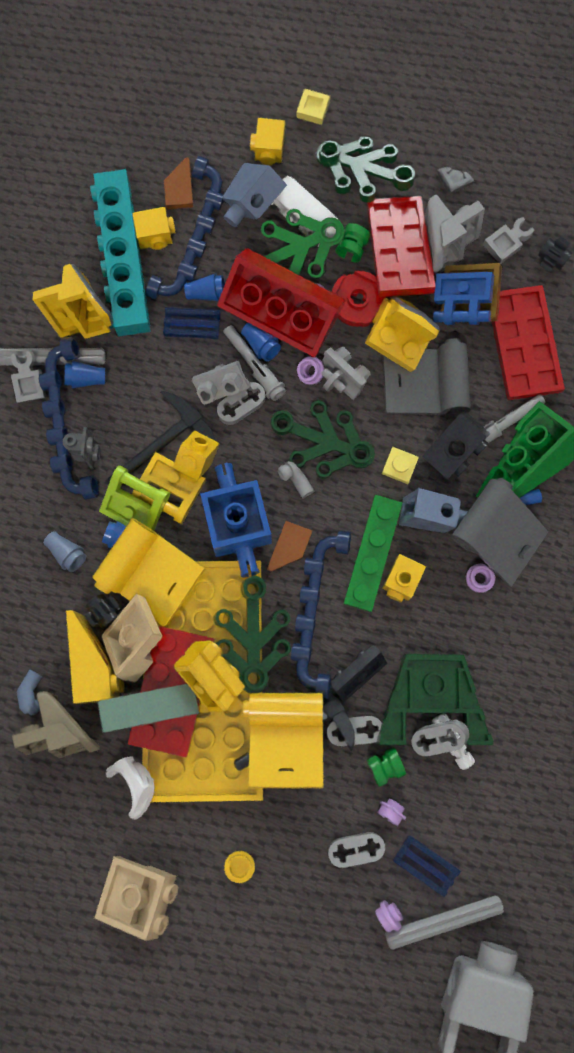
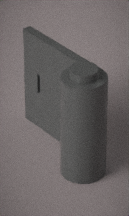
(434, 387)
(500, 530)

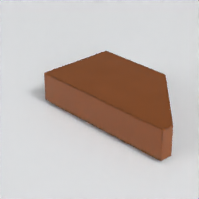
(179, 187)
(290, 546)

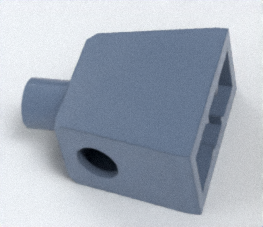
(252, 192)
(428, 510)

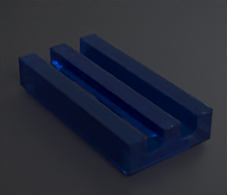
(184, 333)
(448, 881)

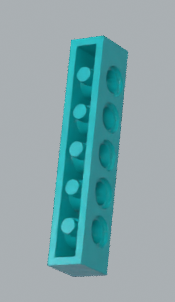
(109, 188)

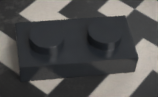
(352, 678)

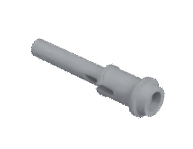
(273, 388)
(511, 418)

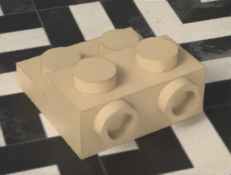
(132, 639)
(136, 898)

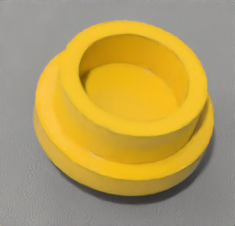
(239, 866)

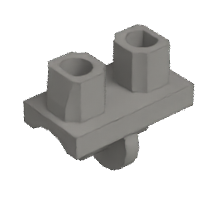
(341, 374)
(220, 382)

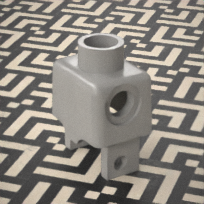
(487, 997)

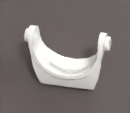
(139, 782)

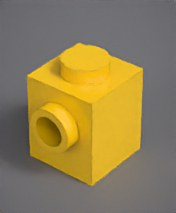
(268, 141)
(153, 228)
(196, 455)
(403, 578)

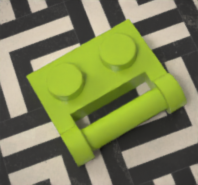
(124, 506)

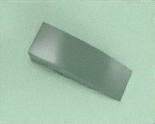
(147, 707)

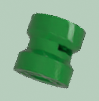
(354, 240)
(386, 766)

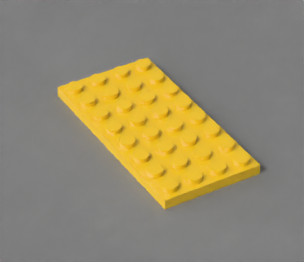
(221, 735)

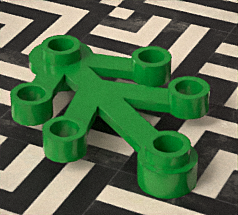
(300, 245)

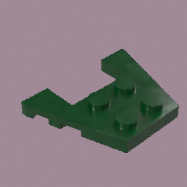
(433, 686)

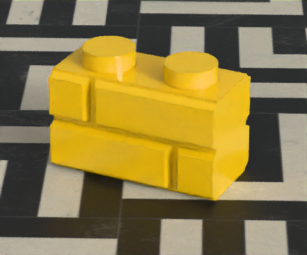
(209, 675)

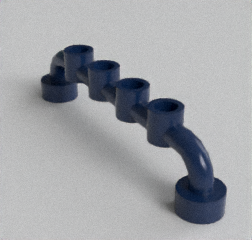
(195, 246)
(56, 409)
(306, 623)

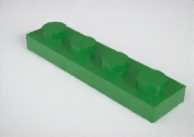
(373, 553)

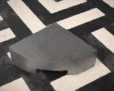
(454, 179)

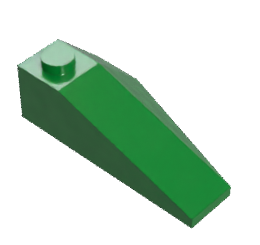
(536, 452)

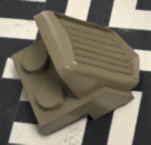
(60, 731)

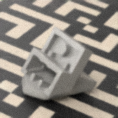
(451, 233)

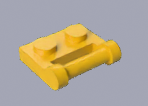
(163, 475)

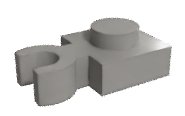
(507, 242)
(26, 381)

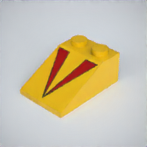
(90, 664)

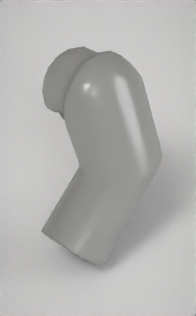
(291, 471)

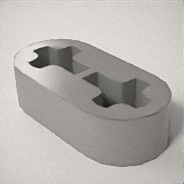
(245, 408)
(360, 738)
(441, 744)
(356, 841)

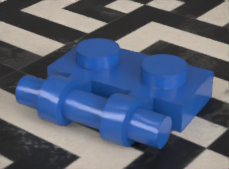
(463, 288)

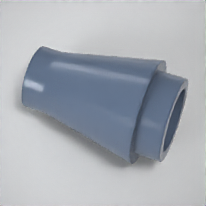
(67, 554)

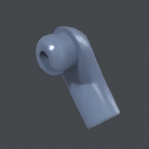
(25, 693)

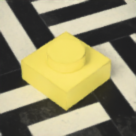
(313, 106)
(400, 465)

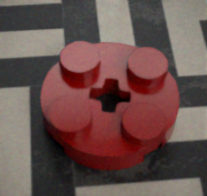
(352, 285)

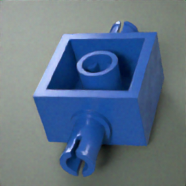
(241, 536)

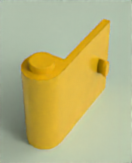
(150, 567)
(285, 736)

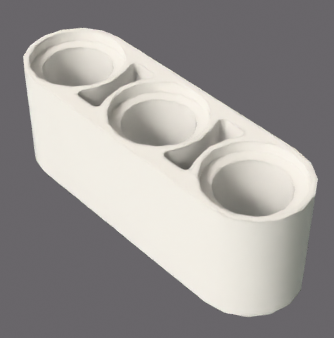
(297, 197)

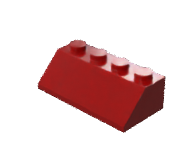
(280, 302)

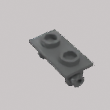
(82, 447)

